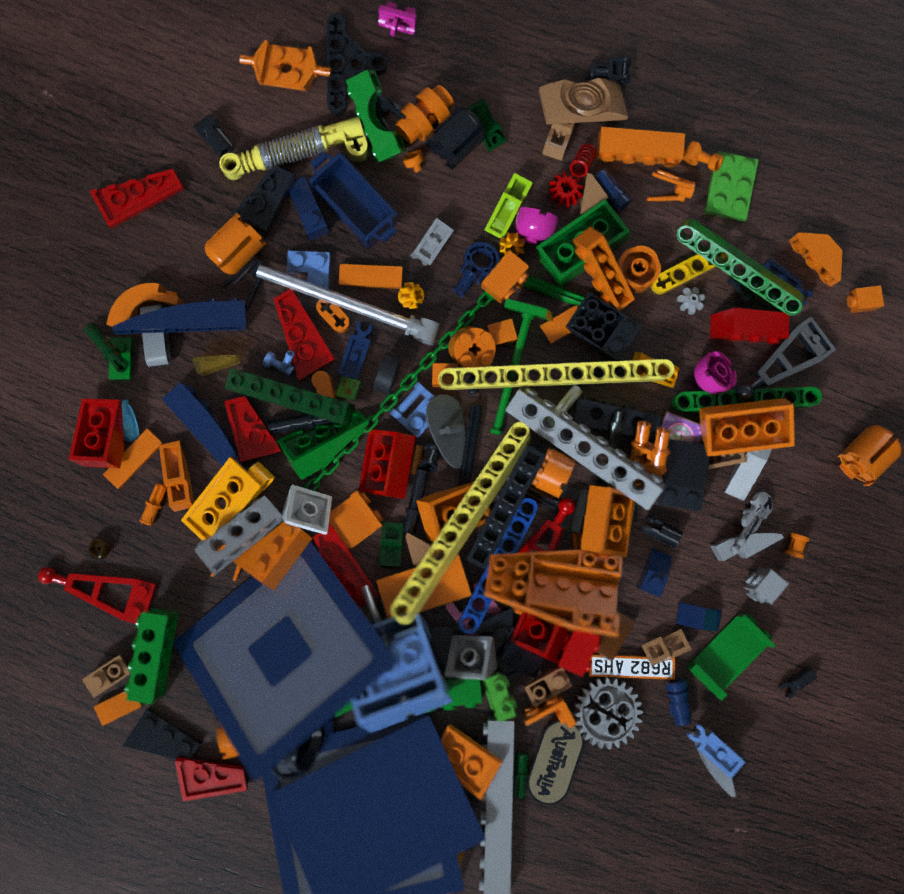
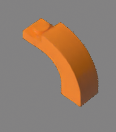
(141, 295)

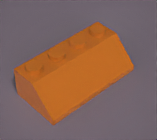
(747, 426)

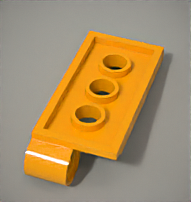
(250, 486)

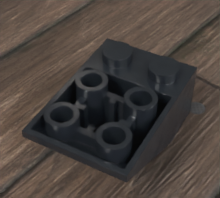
(603, 328)

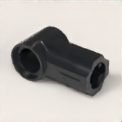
(211, 132)

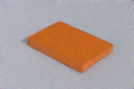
(471, 761)

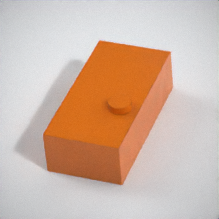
(449, 589)

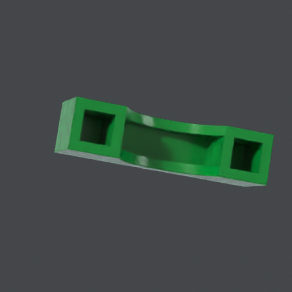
(364, 91)

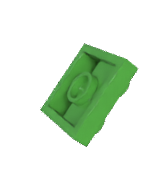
(498, 697)

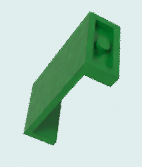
(729, 654)

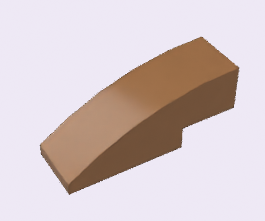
(558, 140)

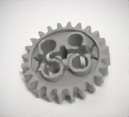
(616, 695)

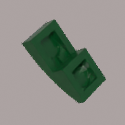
(391, 545)

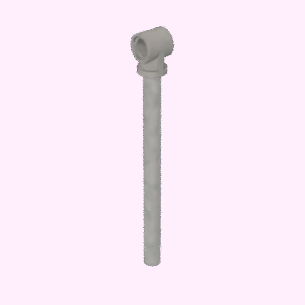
(422, 330)

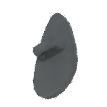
(447, 428)

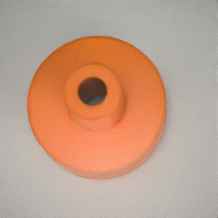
(413, 160)

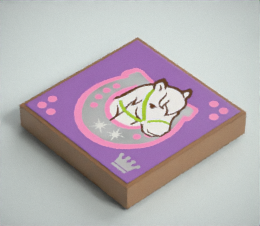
(681, 428)

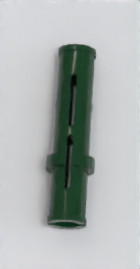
(110, 352)

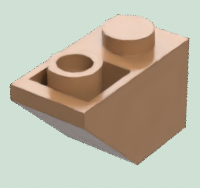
(106, 676)
(548, 685)

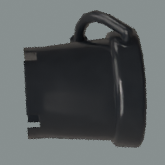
(301, 757)

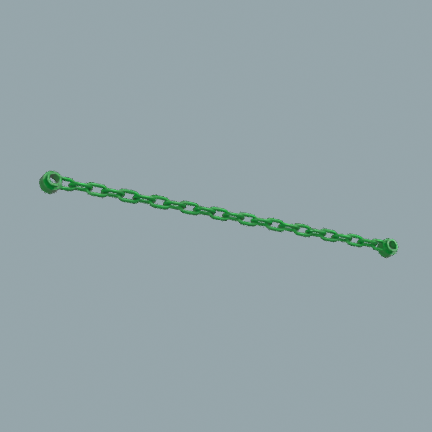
(402, 387)

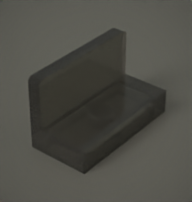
(574, 520)

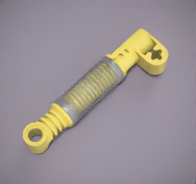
(299, 145)

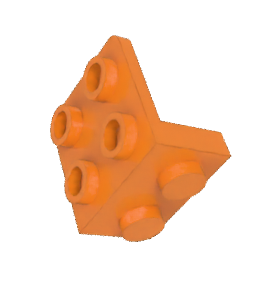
(355, 519)

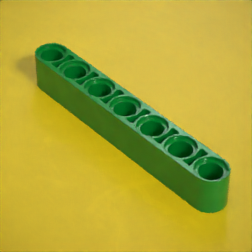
(743, 276)
(797, 398)

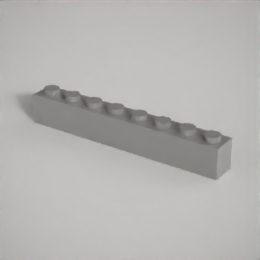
(498, 810)

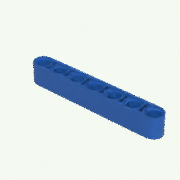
(479, 591)

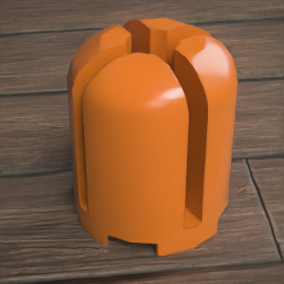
(233, 245)
(870, 454)

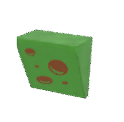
(348, 388)

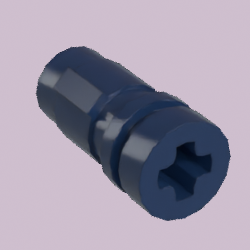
(611, 187)
(679, 702)

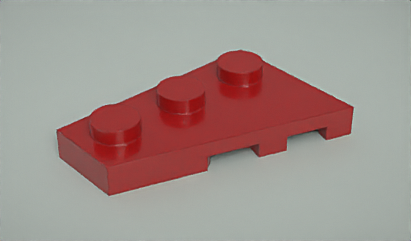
(249, 431)

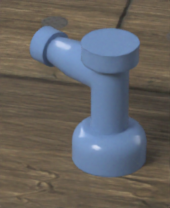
(285, 366)

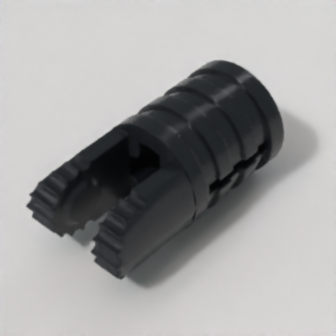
(665, 532)

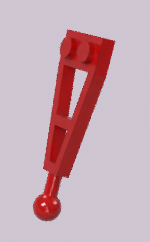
(566, 507)
(138, 601)

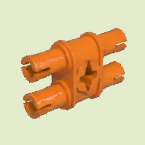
(650, 455)

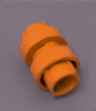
(431, 108)

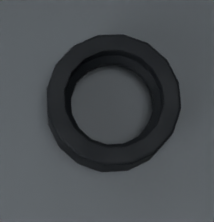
(387, 373)

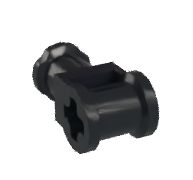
(614, 70)

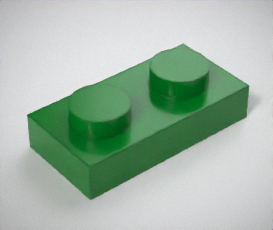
(125, 345)

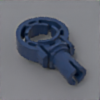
(469, 277)

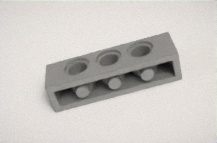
(235, 546)

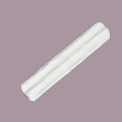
(566, 403)

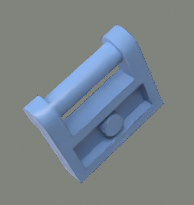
(416, 422)

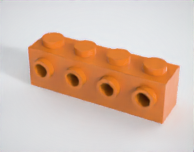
(603, 268)

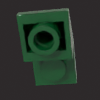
(493, 133)

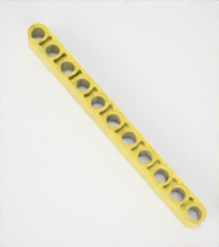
(565, 370)
(462, 531)

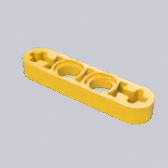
(687, 268)

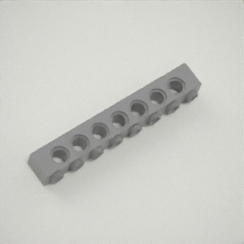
(589, 458)

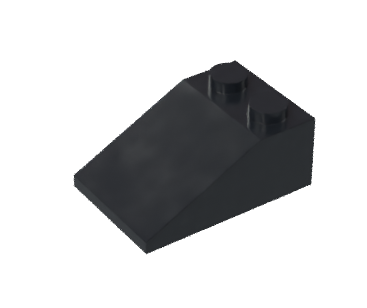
(684, 475)

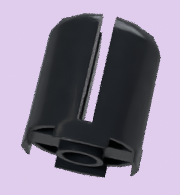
(456, 137)

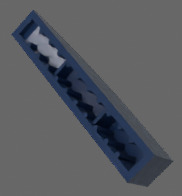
(189, 317)
(201, 422)

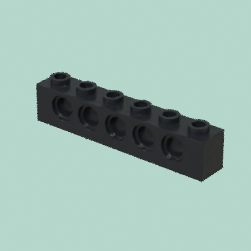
(505, 506)

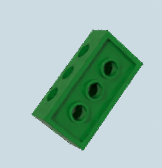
(151, 655)

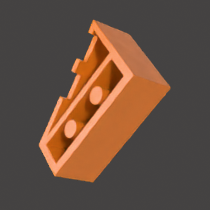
(274, 554)

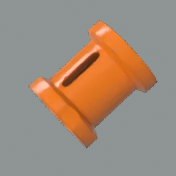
(797, 545)

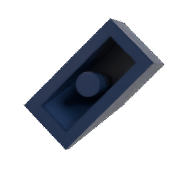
(655, 573)

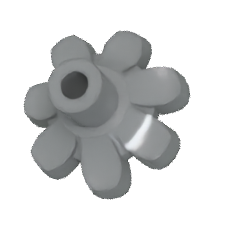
(688, 302)

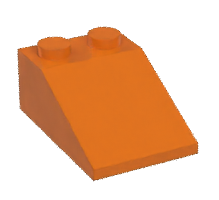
(439, 507)

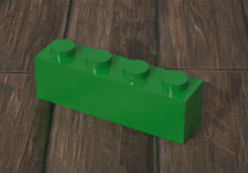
(463, 692)

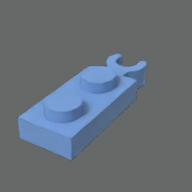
(717, 751)

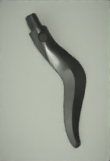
(615, 439)

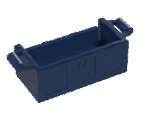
(353, 199)

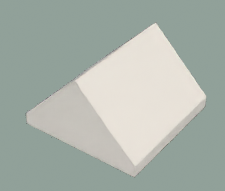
(307, 509)

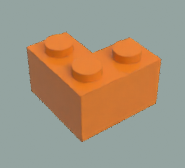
(506, 277)

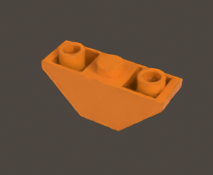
(820, 254)

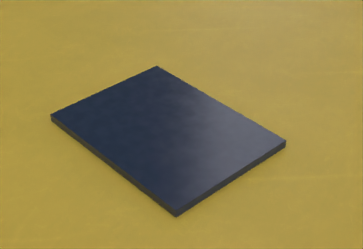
(379, 814)

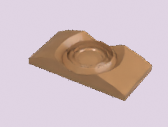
(582, 102)

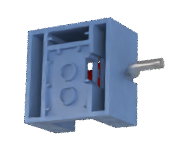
(410, 684)

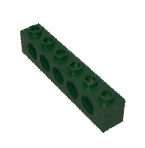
(290, 396)

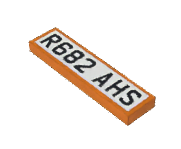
(631, 667)

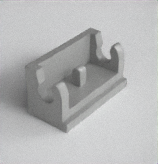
(432, 242)

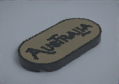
(554, 762)

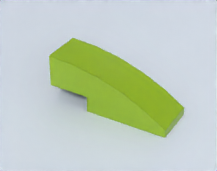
(508, 206)

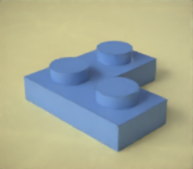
(311, 263)

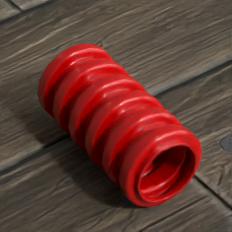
(583, 160)

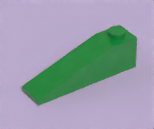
(314, 448)

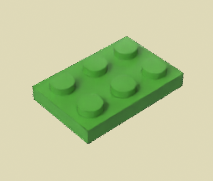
(731, 187)

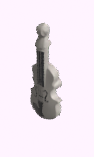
(760, 508)

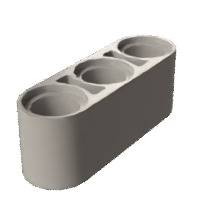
(155, 344)

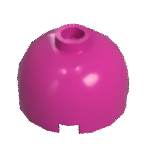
(535, 225)
(714, 373)

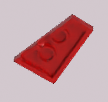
(208, 779)

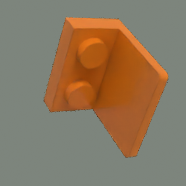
(554, 704)

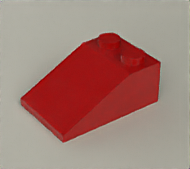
(98, 434)

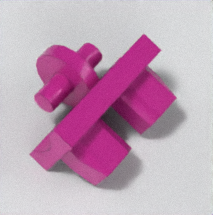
(396, 19)

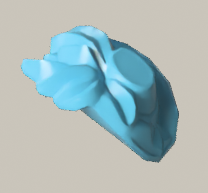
(130, 424)

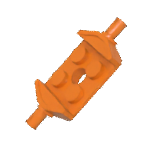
(272, 58)

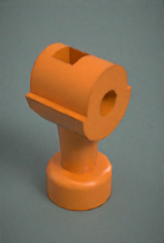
(694, 154)

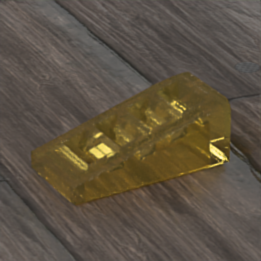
(209, 364)

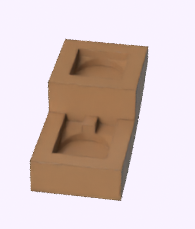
(666, 648)

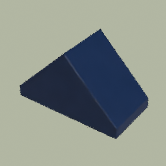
(698, 617)

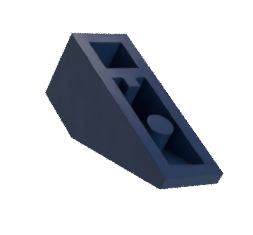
(308, 209)

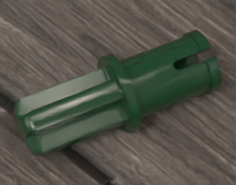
(520, 774)

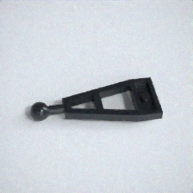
(813, 340)

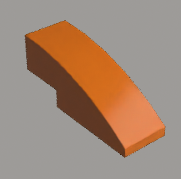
(176, 476)

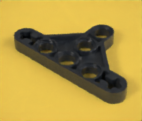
(347, 55)

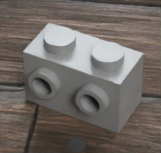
(764, 585)

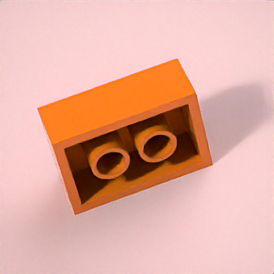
(607, 521)

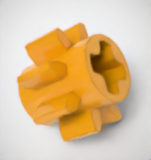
(513, 243)
(411, 295)

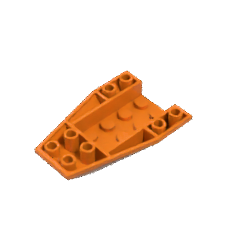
(560, 586)

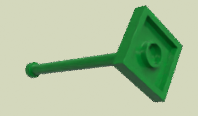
(528, 313)

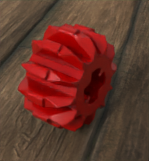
(557, 187)

